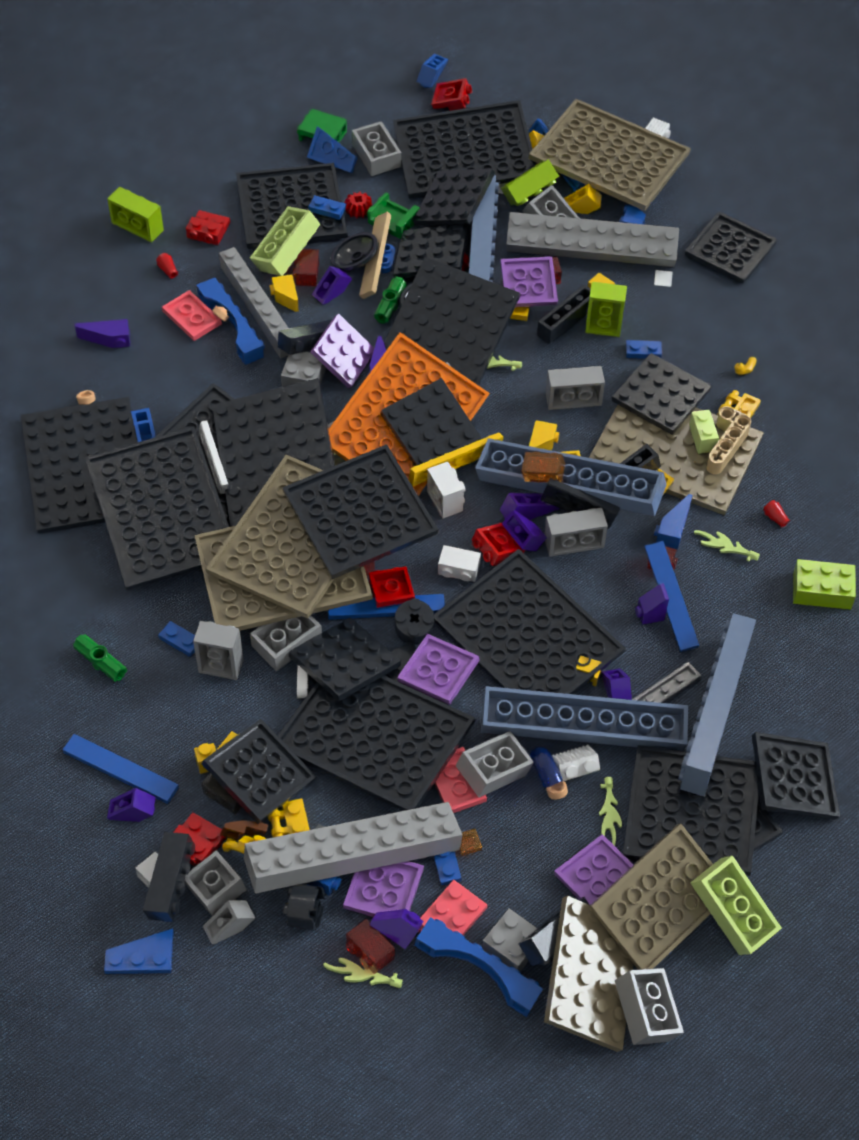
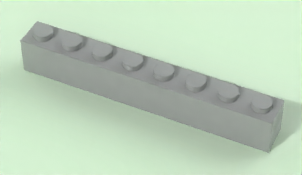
(253, 297)

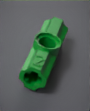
(390, 300)
(106, 664)

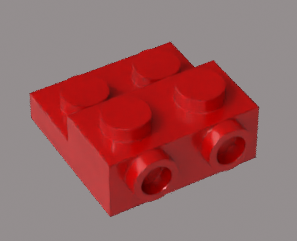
(452, 94)
(207, 227)
(495, 543)
(391, 586)
(204, 835)

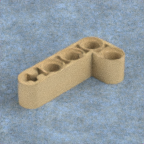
(736, 430)

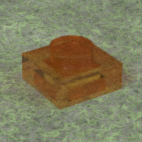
(470, 842)

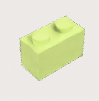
(703, 431)

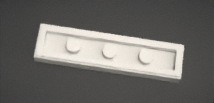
(213, 457)

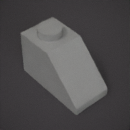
(228, 920)

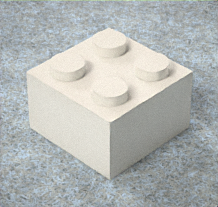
(445, 489)

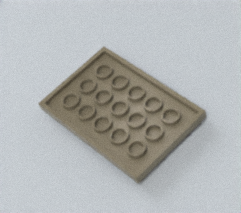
(654, 901)
(583, 976)

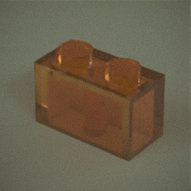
(542, 467)

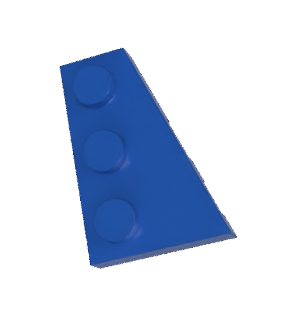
(328, 150)
(143, 955)

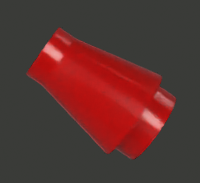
(167, 265)
(776, 513)

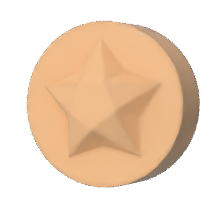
(221, 312)
(85, 397)
(557, 791)

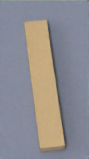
(373, 267)

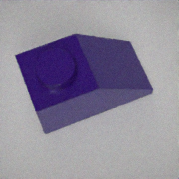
(331, 285)
(524, 531)
(653, 605)
(617, 684)
(131, 806)
(397, 925)

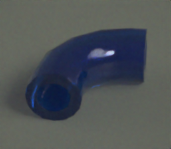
(545, 766)

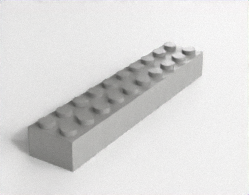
(592, 239)
(351, 847)

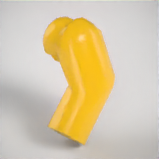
(745, 369)

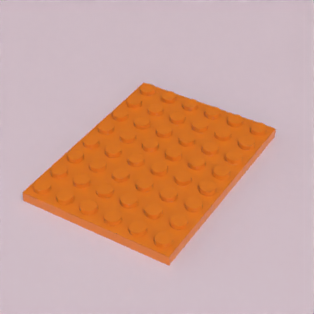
(396, 375)

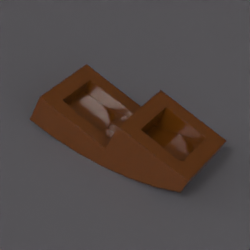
(237, 829)

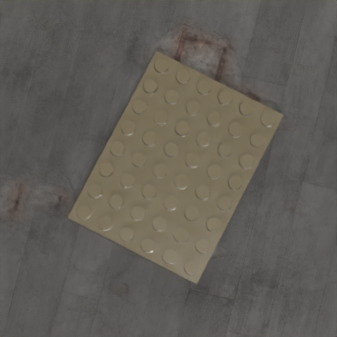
(610, 154)
(678, 457)
(271, 550)
(245, 610)

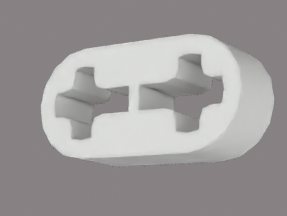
(302, 683)

